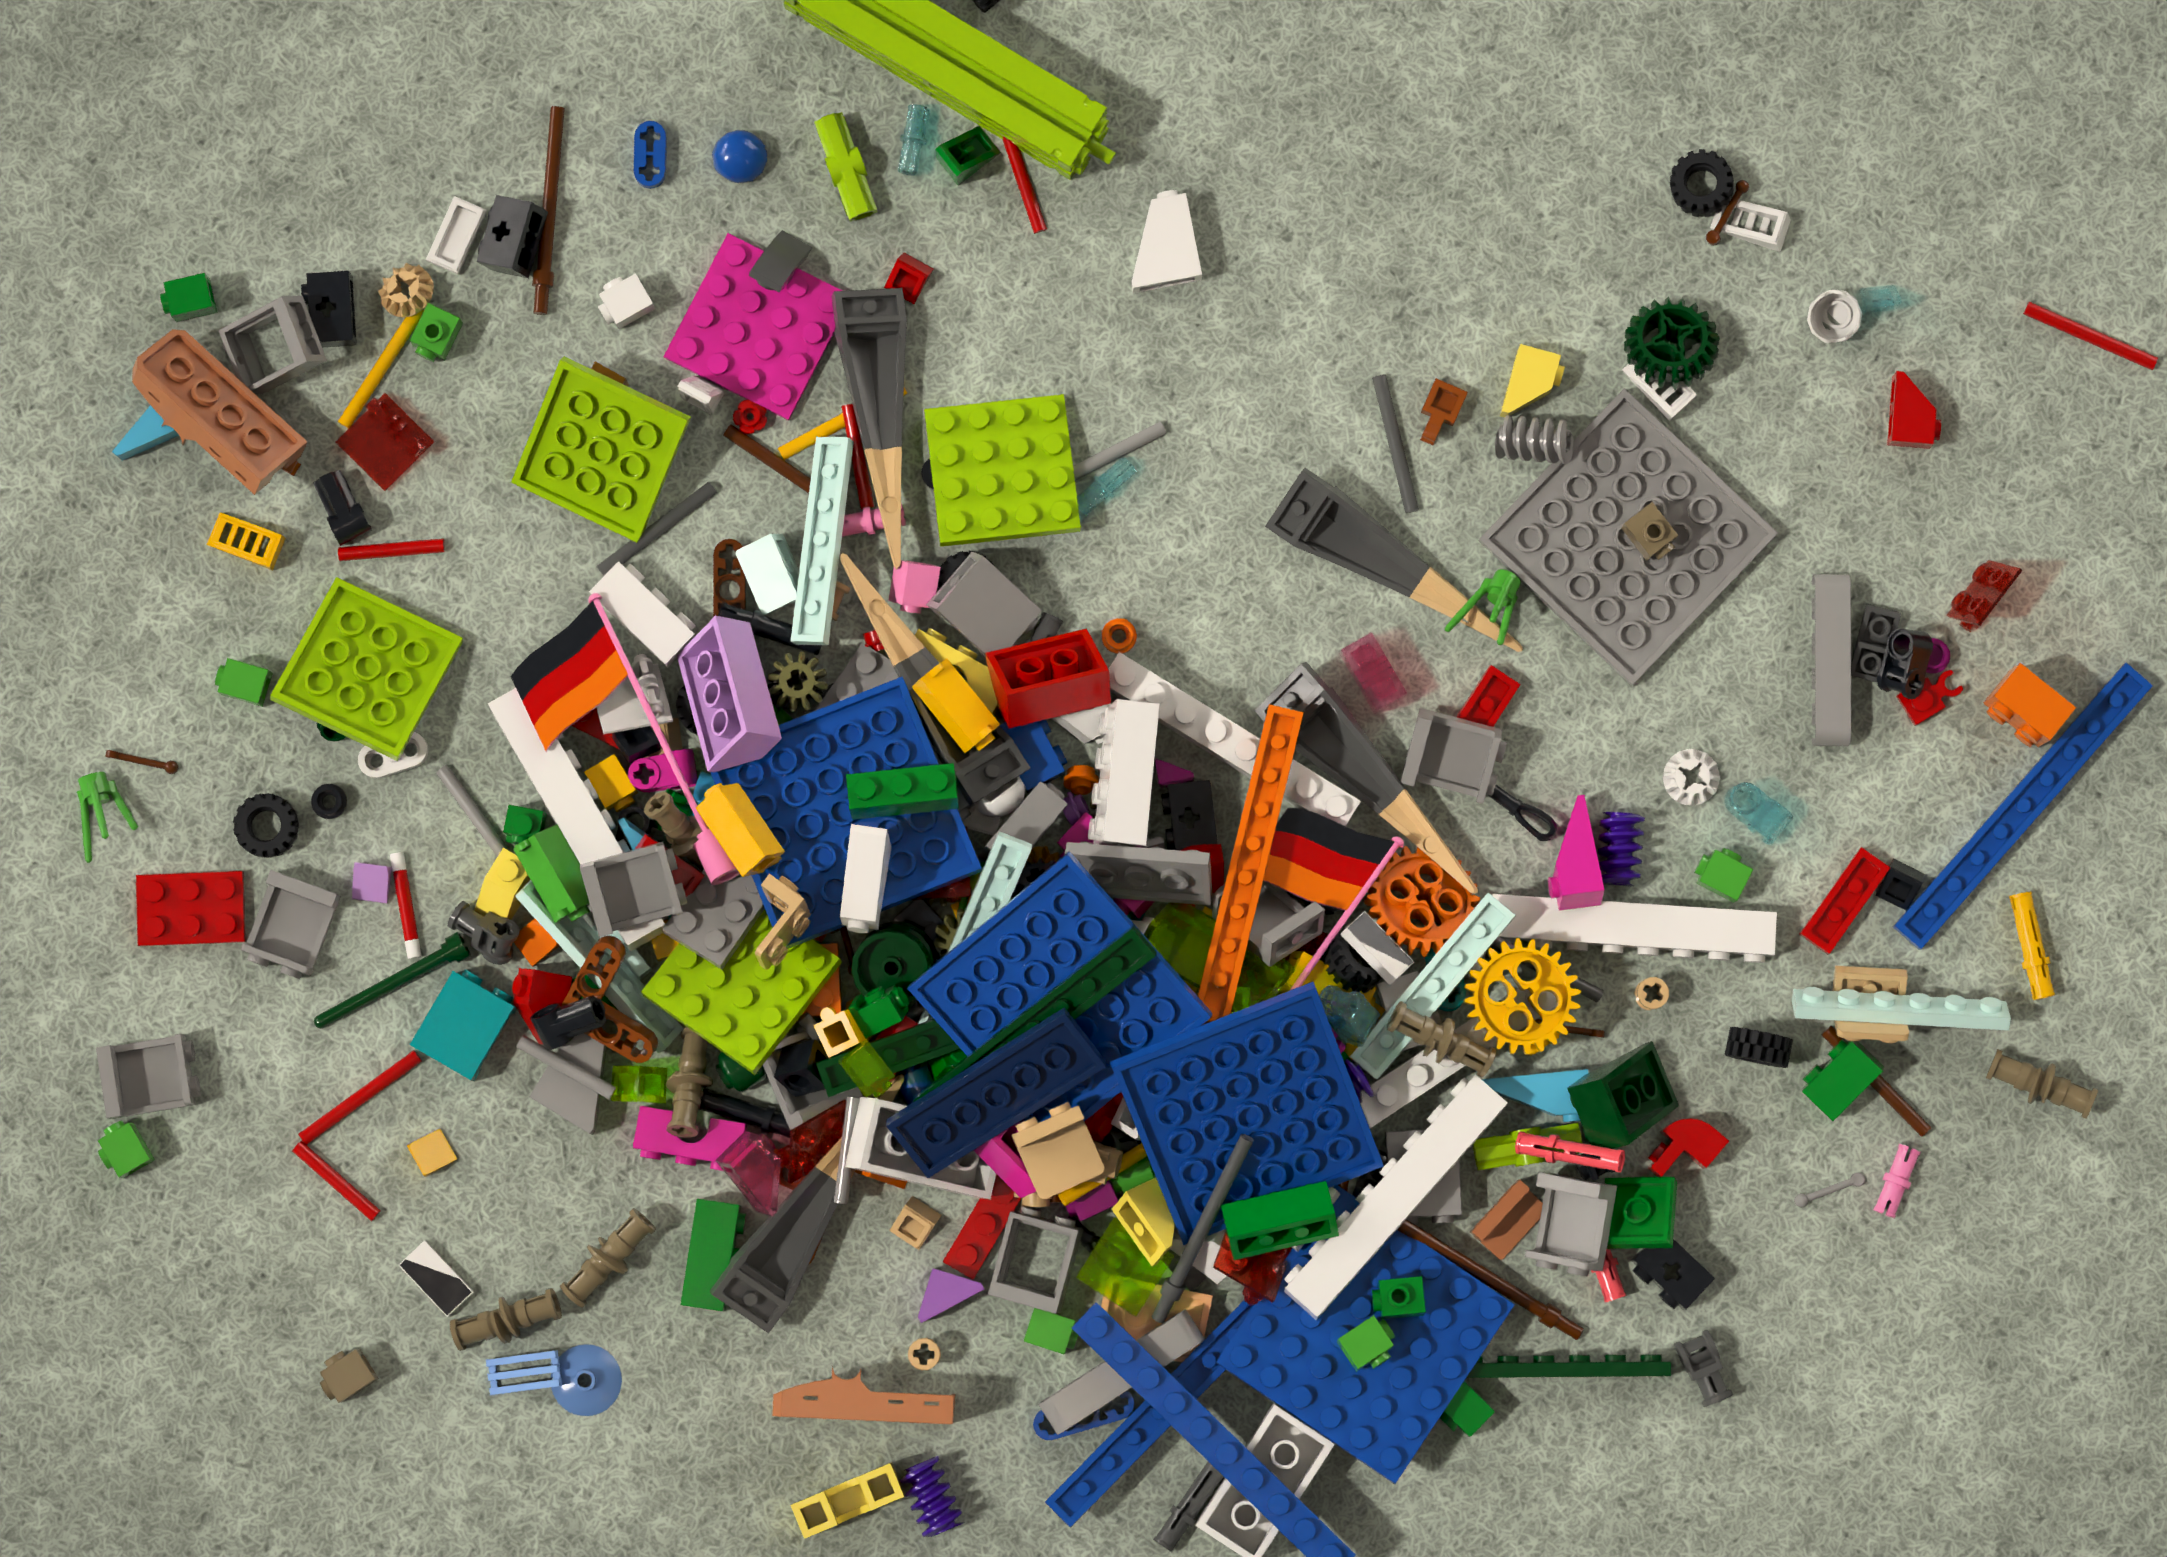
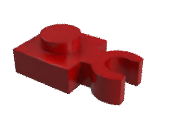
(1929, 700)

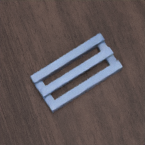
(493, 1376)

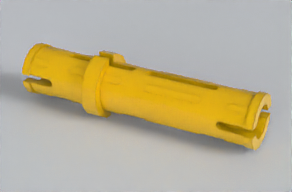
(2033, 952)

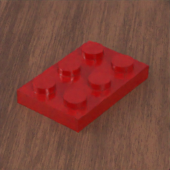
(190, 908)

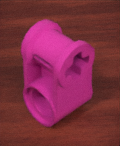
(663, 774)

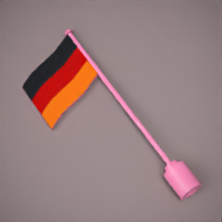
(577, 675)
(1325, 865)

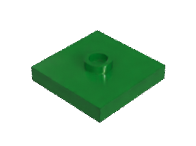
(1643, 1212)

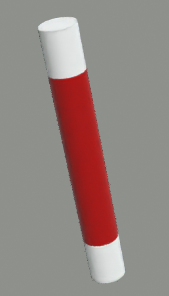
(405, 905)

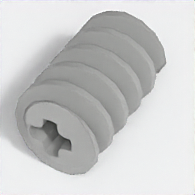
(1534, 441)

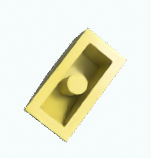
(1531, 378)
(501, 885)
(1147, 1219)

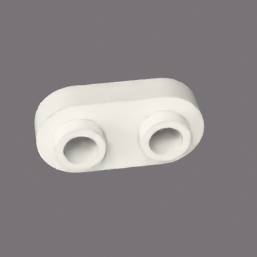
(390, 765)

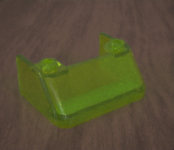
(1184, 938)

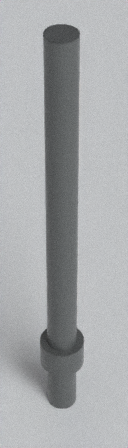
(1174, 1286)

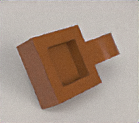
(1442, 406)

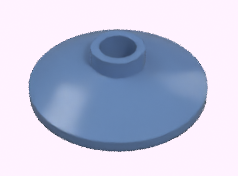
(605, 1380)

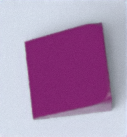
(1171, 774)

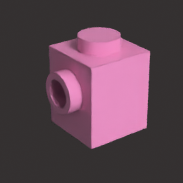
(914, 585)

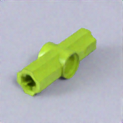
(845, 166)
(1500, 1150)

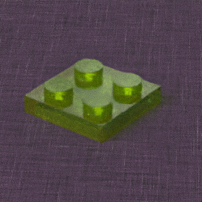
(1121, 1270)

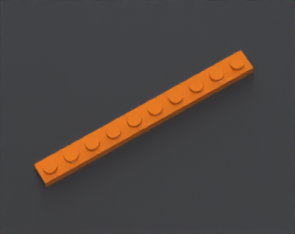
(1249, 860)

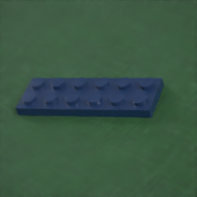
(996, 1093)

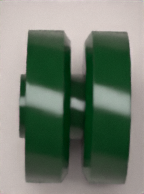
(893, 942)

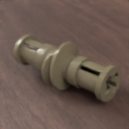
(679, 828)
(1441, 1038)
(2042, 1083)
(687, 1085)
(607, 1258)
(505, 1320)

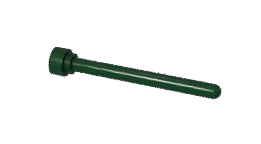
(450, 951)

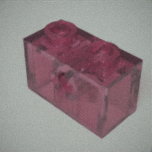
(1373, 673)

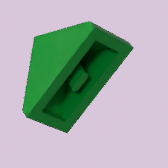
(966, 154)

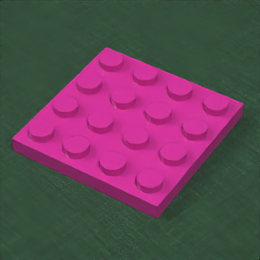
(755, 337)

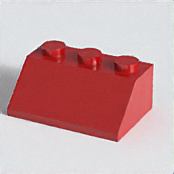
(1049, 678)

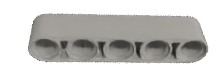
(1832, 659)
(1104, 1384)

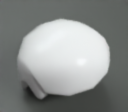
(1842, 308)
(1003, 800)

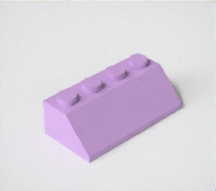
(728, 694)

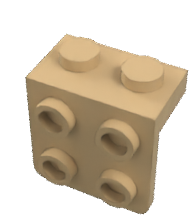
(793, 922)
(1871, 981)
(1058, 1151)

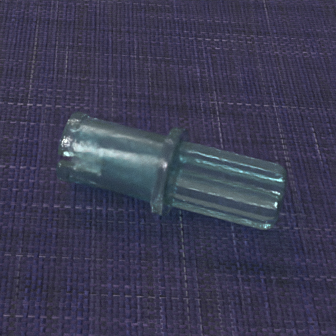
(913, 139)
(1105, 486)

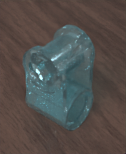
(1762, 814)
(1349, 1014)

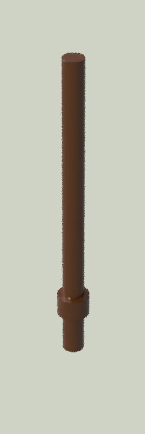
(543, 277)
(1547, 1314)

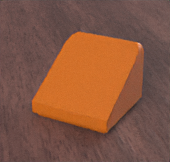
(535, 942)

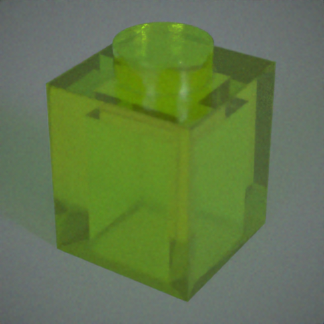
(867, 1069)
(639, 1084)

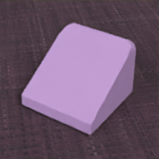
(371, 882)

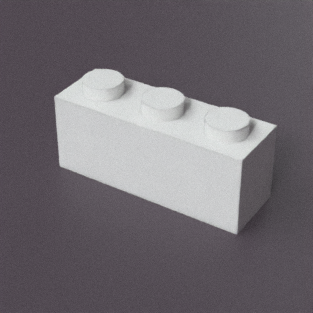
(644, 612)

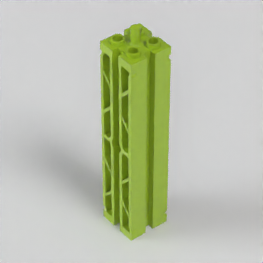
(970, 76)

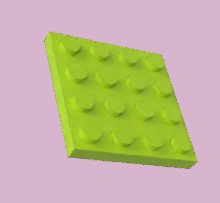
(600, 449)
(1002, 470)
(366, 669)
(744, 1005)

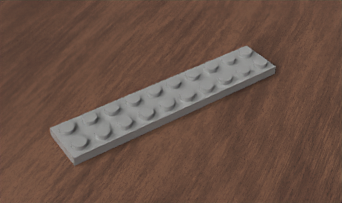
(724, 913)

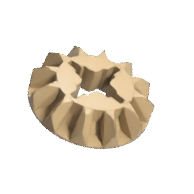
(420, 289)

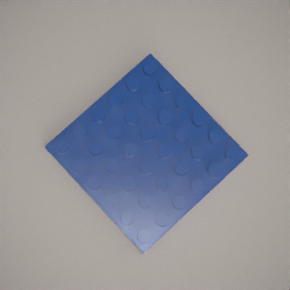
(806, 804)
(1033, 948)
(1254, 1074)
(1383, 1410)

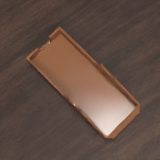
(215, 410)
(854, 1401)

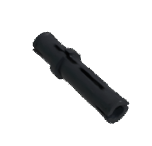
(766, 626)
(745, 1112)

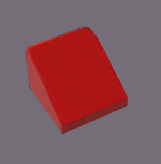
(910, 276)

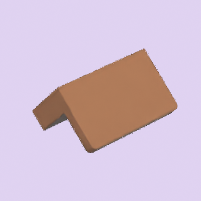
(1508, 1220)

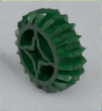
(1665, 360)

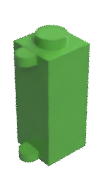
(554, 873)

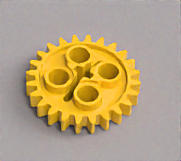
(1495, 1015)

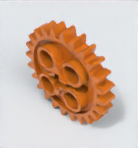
(1395, 913)

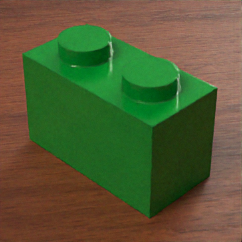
(1841, 1078)

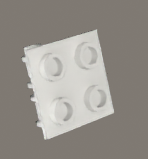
(623, 708)

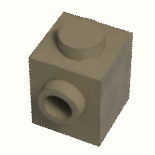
(1650, 532)
(346, 1375)

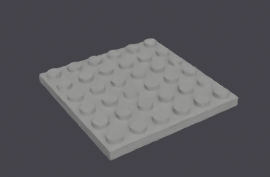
(1580, 563)

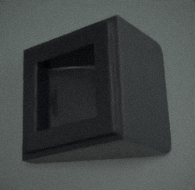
(1900, 884)

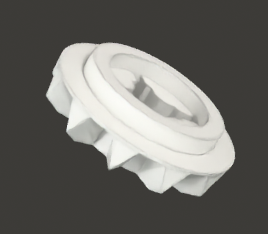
(1695, 793)

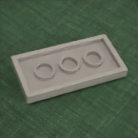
(1147, 872)

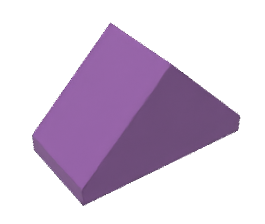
(944, 1292)

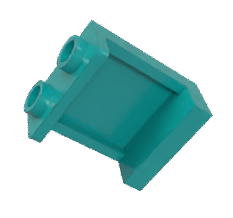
(463, 1024)

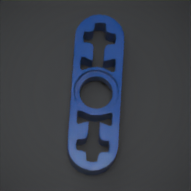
(1112, 1417)

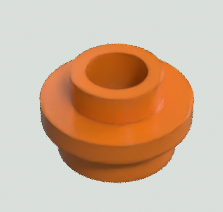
(1111, 627)
(1080, 779)

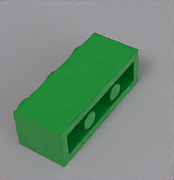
(902, 791)
(1280, 1220)
(710, 1251)

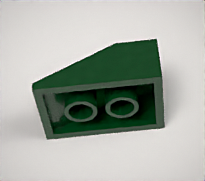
(1623, 1098)

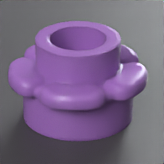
(1076, 807)

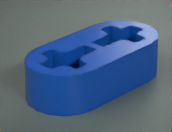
(659, 154)

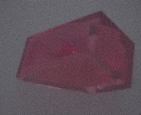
(754, 1170)

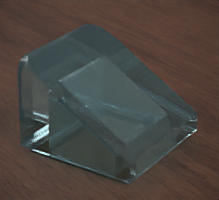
(1879, 298)

